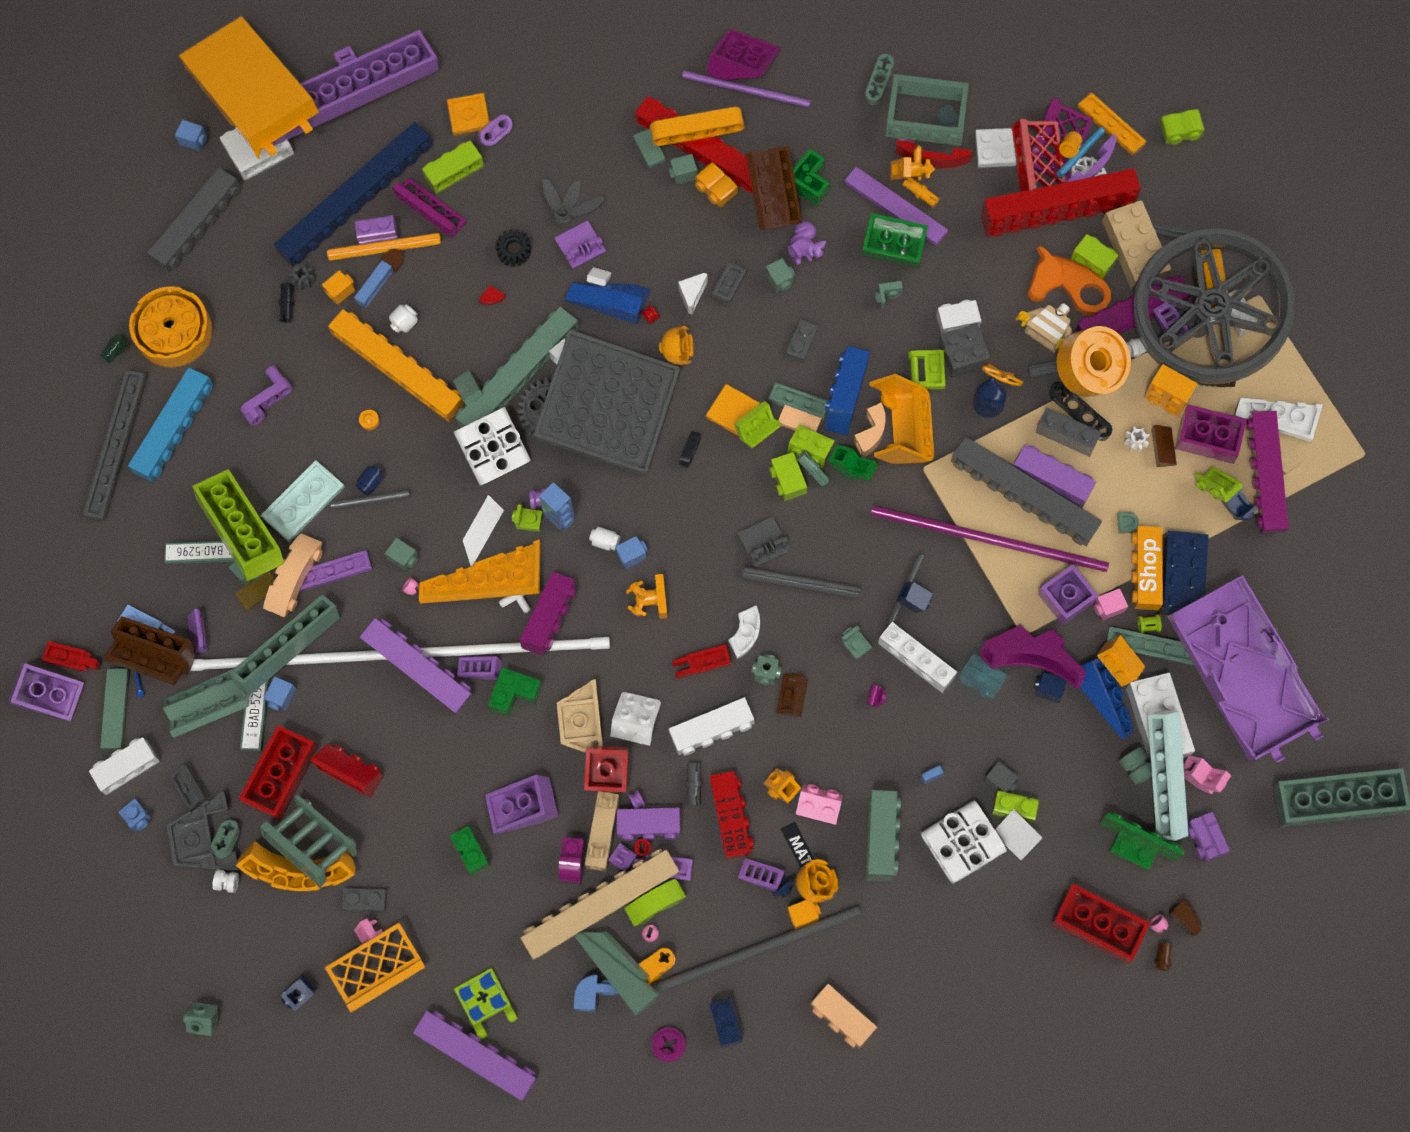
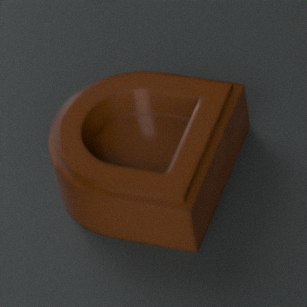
(394, 258)

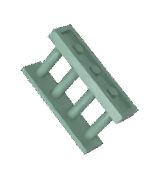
(302, 858)

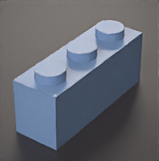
(557, 507)

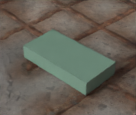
(651, 153)
(467, 387)

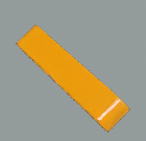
(697, 126)

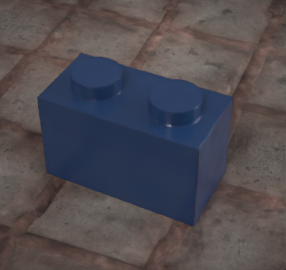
(725, 1023)

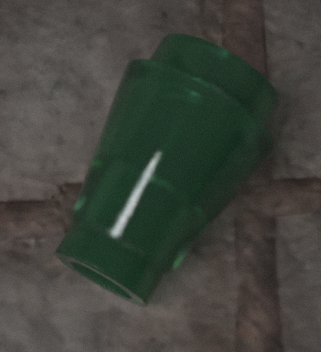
(114, 348)

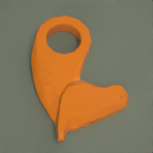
(1072, 276)

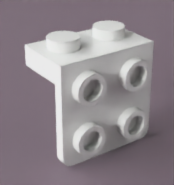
(635, 718)

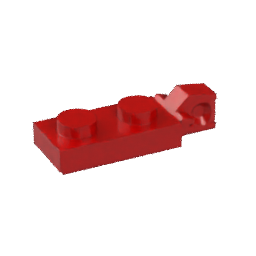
(69, 657)

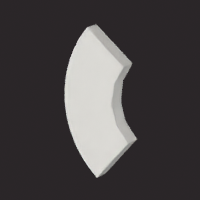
(747, 632)

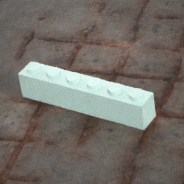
(1168, 775)

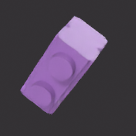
(376, 229)
(1207, 837)

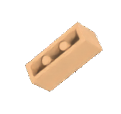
(842, 1017)

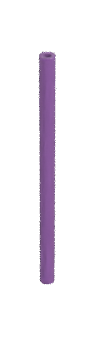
(746, 89)

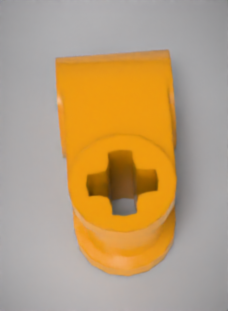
(654, 967)

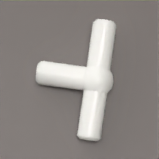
(520, 599)

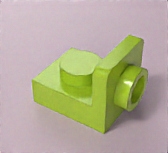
(527, 519)

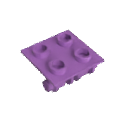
(580, 244)

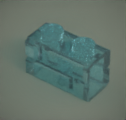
(981, 676)

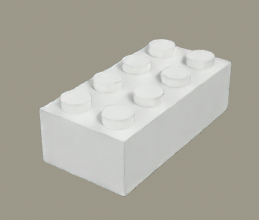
(1152, 696)

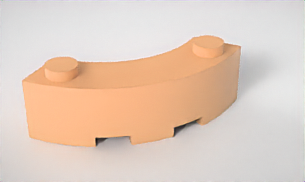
(291, 575)

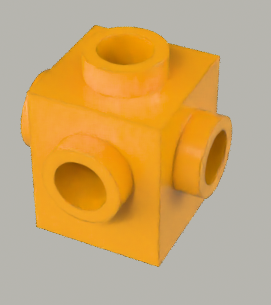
(782, 785)

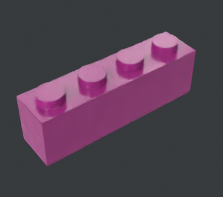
(548, 614)

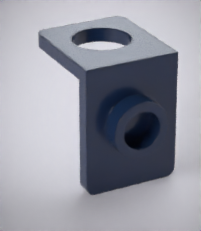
(784, 889)

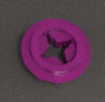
(658, 1043)

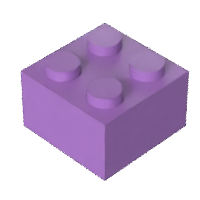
(1067, 594)

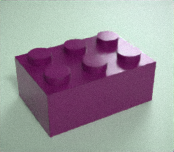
(1211, 434)

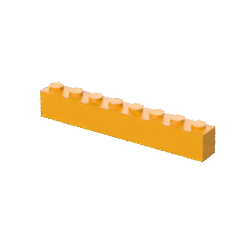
(396, 365)

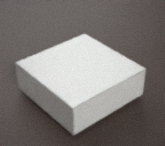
(598, 276)

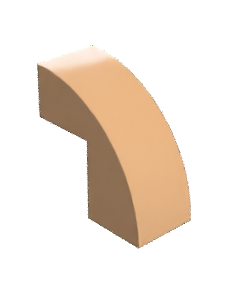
(869, 439)

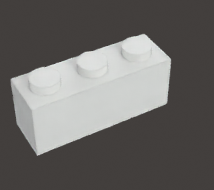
(123, 765)

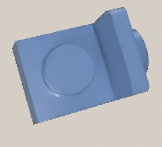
(135, 815)

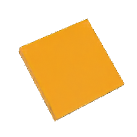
(468, 113)
(730, 407)

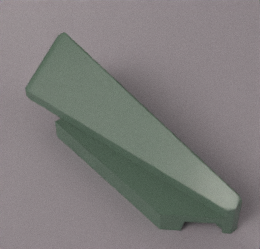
(619, 969)

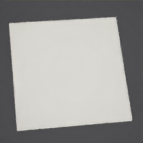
(1017, 834)

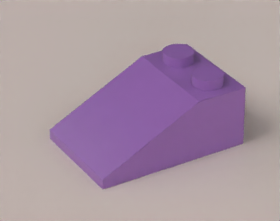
(45, 692)
(521, 804)

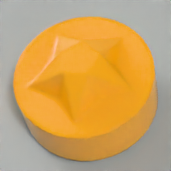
(369, 420)

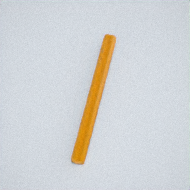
(383, 246)

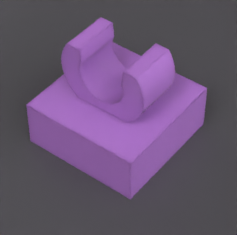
(622, 857)

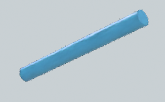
(1083, 149)

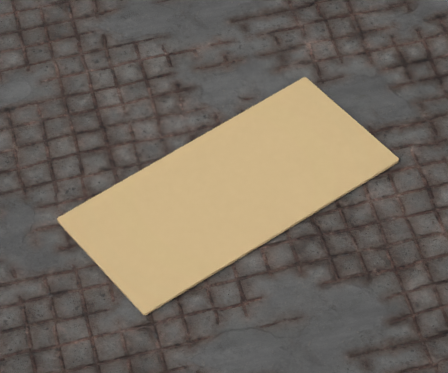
(1130, 478)

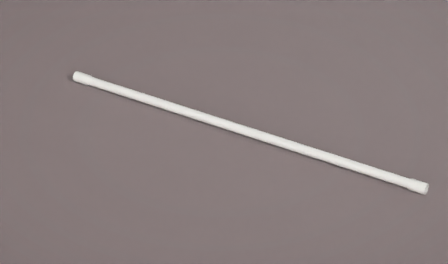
(591, 643)

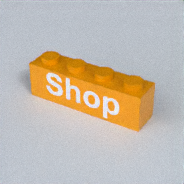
(1147, 568)

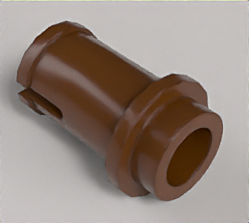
(1163, 959)

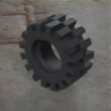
(513, 237)

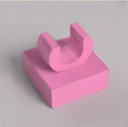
(365, 930)

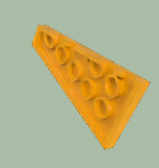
(492, 577)

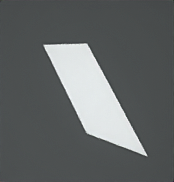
(481, 528)

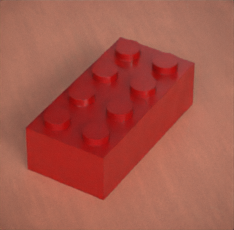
(278, 772)
(1100, 924)

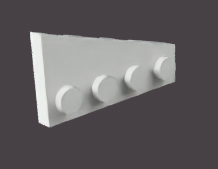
(1293, 419)

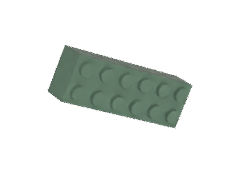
(1341, 797)

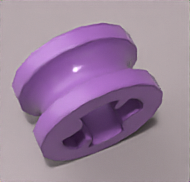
(636, 800)

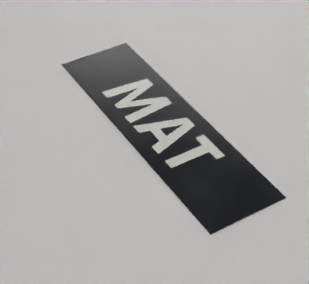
(797, 844)

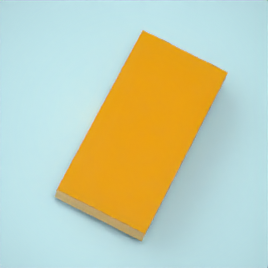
(249, 85)

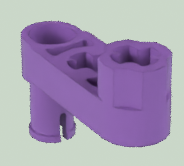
(254, 407)

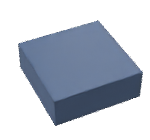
(931, 775)

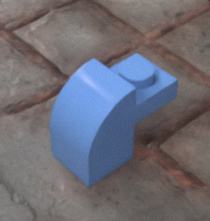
(587, 991)

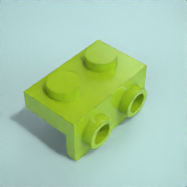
(756, 425)
(813, 443)
(1218, 484)

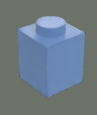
(191, 135)
(631, 552)
(279, 694)

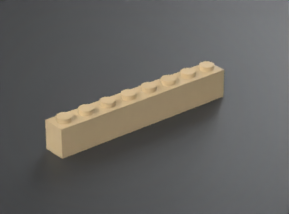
(599, 904)

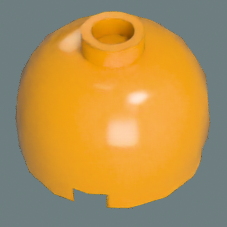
(677, 345)
(816, 881)

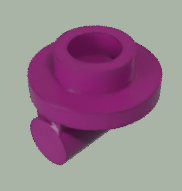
(876, 696)

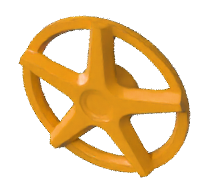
(1001, 375)

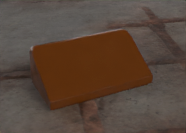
(1163, 446)
(792, 695)

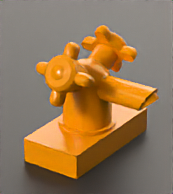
(904, 168)
(649, 597)

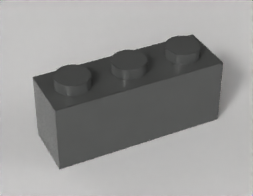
(1068, 432)

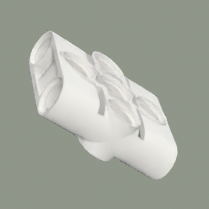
(471, 434)
(985, 847)

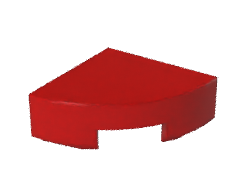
(491, 296)

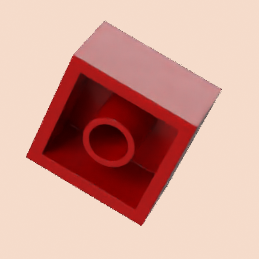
(606, 768)

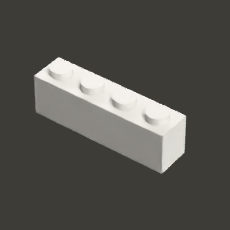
(712, 726)

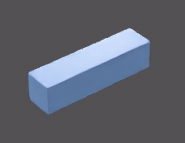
(373, 284)

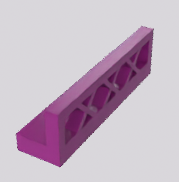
(427, 211)

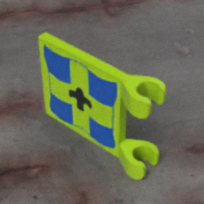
(482, 999)

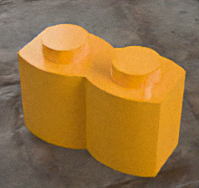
(716, 185)

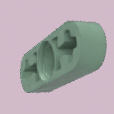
(879, 72)

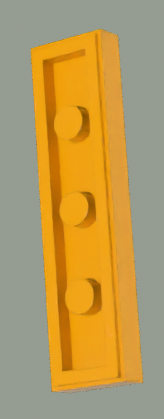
(1111, 123)

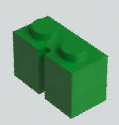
(470, 851)

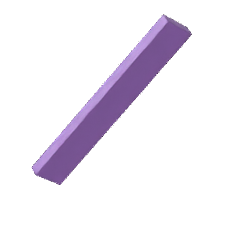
(894, 204)

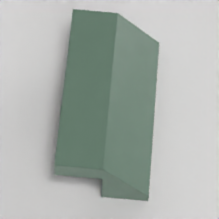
(203, 703)

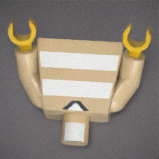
(1047, 325)

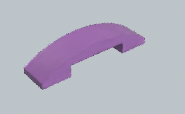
(1104, 154)

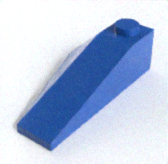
(613, 299)
(1107, 696)

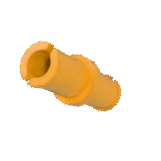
(921, 192)

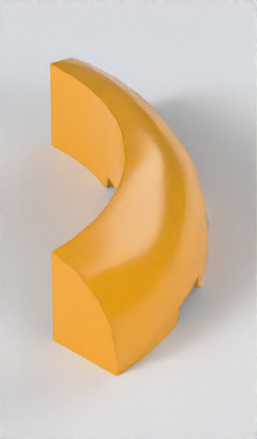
(283, 874)

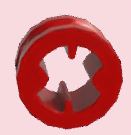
(650, 314)

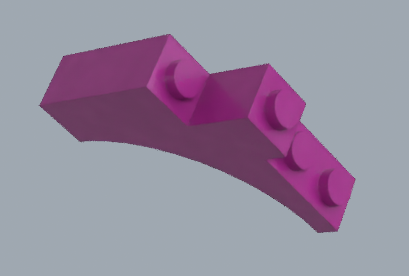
(1043, 652)

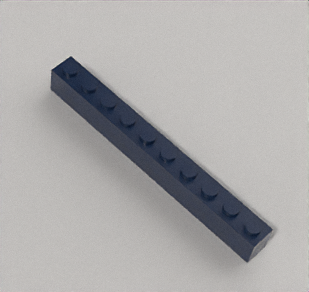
(353, 194)

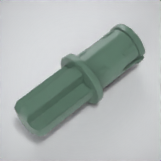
(812, 468)

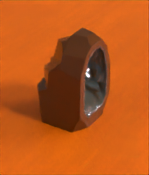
(1186, 918)

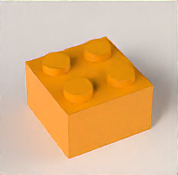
(1170, 390)

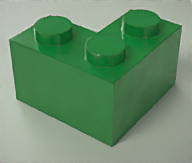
(807, 178)
(510, 687)

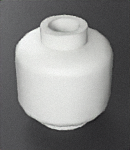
(403, 318)

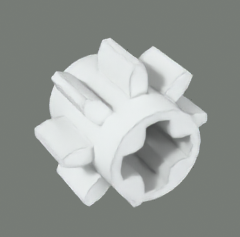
(1136, 433)

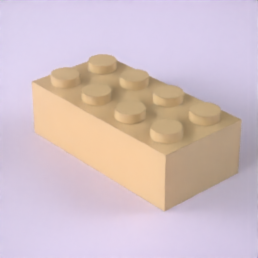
(1133, 240)

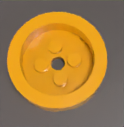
(185, 338)

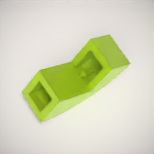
(655, 902)

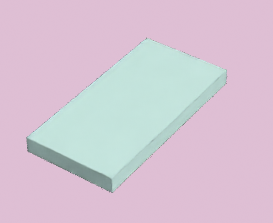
(302, 501)

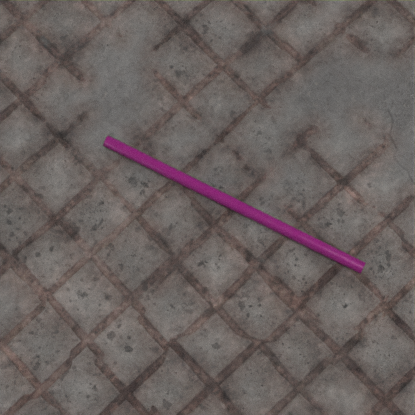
(990, 538)

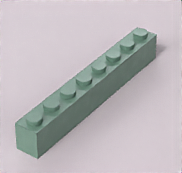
(519, 369)

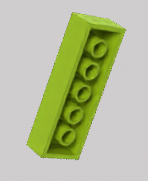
(238, 525)

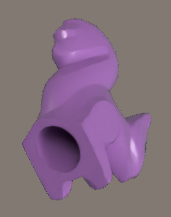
(803, 246)

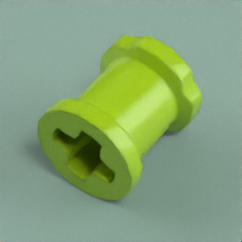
(1149, 623)

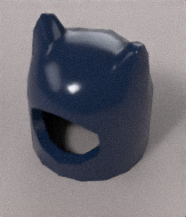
(989, 398)

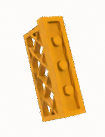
(384, 983)

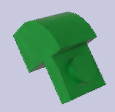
(851, 465)

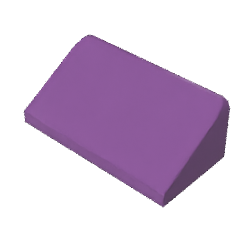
(197, 631)

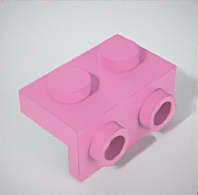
(819, 804)

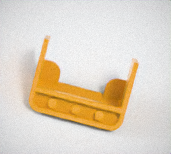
(910, 420)

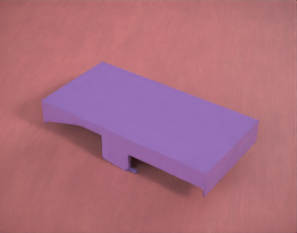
(1247, 669)

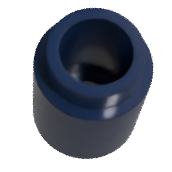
(369, 479)

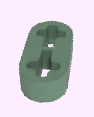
(227, 839)

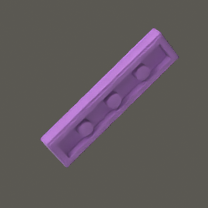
(337, 570)

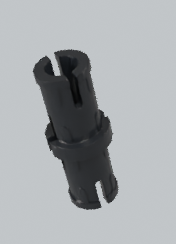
(286, 303)

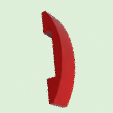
(938, 160)

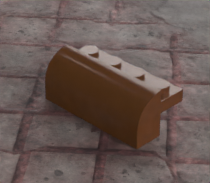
(774, 188)
(150, 651)

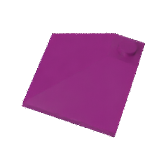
(741, 56)

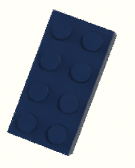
(1183, 569)

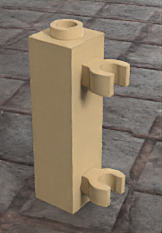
(602, 831)

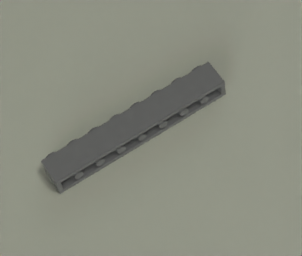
(1025, 491)

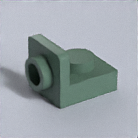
(891, 290)
(855, 642)

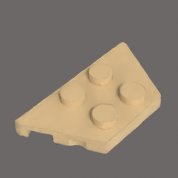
(580, 718)

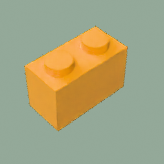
(1121, 661)

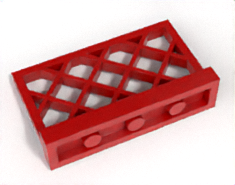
(1024, 156)

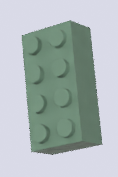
(882, 829)

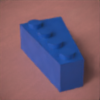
(846, 390)

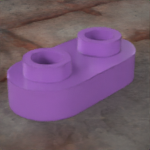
(494, 131)

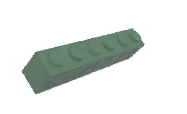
(284, 645)

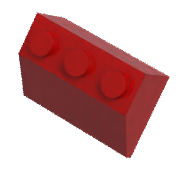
(348, 769)

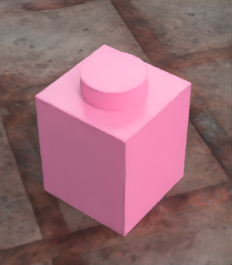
(1110, 604)

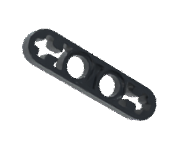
(1084, 408)

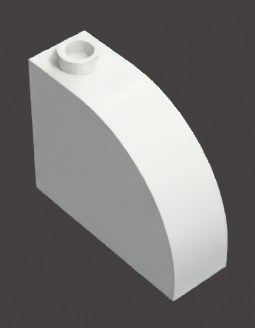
(246, 160)

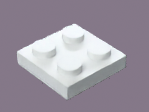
(995, 148)

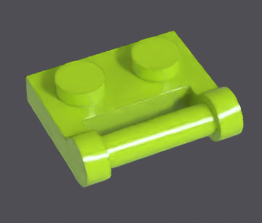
(933, 368)

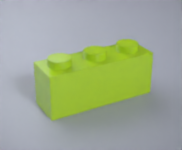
(452, 166)

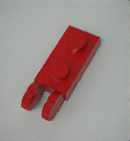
(703, 661)

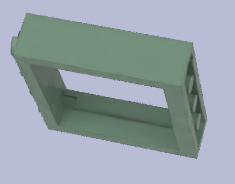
(933, 89)

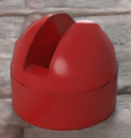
(646, 847)

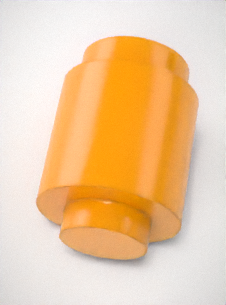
(1070, 144)

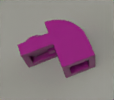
(571, 861)

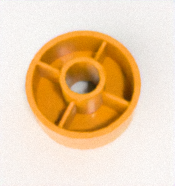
(1108, 358)

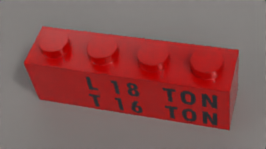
(730, 815)

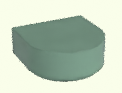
(1127, 522)

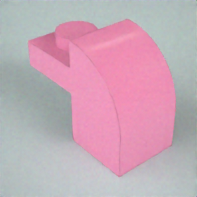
(1203, 776)

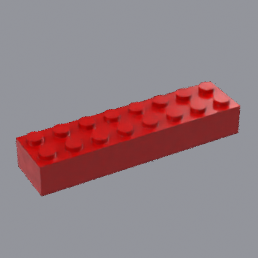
(1059, 202)

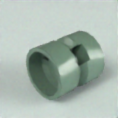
(1137, 765)

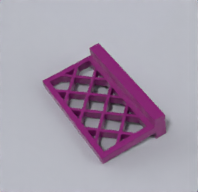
(1051, 114)

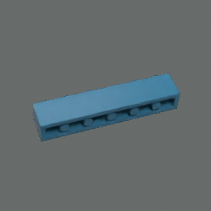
(170, 425)

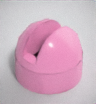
(410, 587)
(1159, 923)
(654, 935)

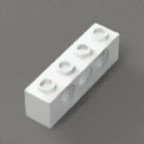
(917, 657)

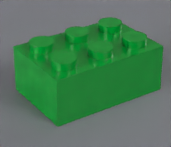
(894, 240)

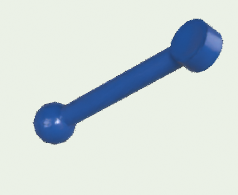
(140, 693)

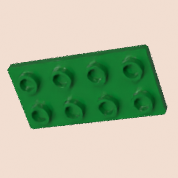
(1137, 845)

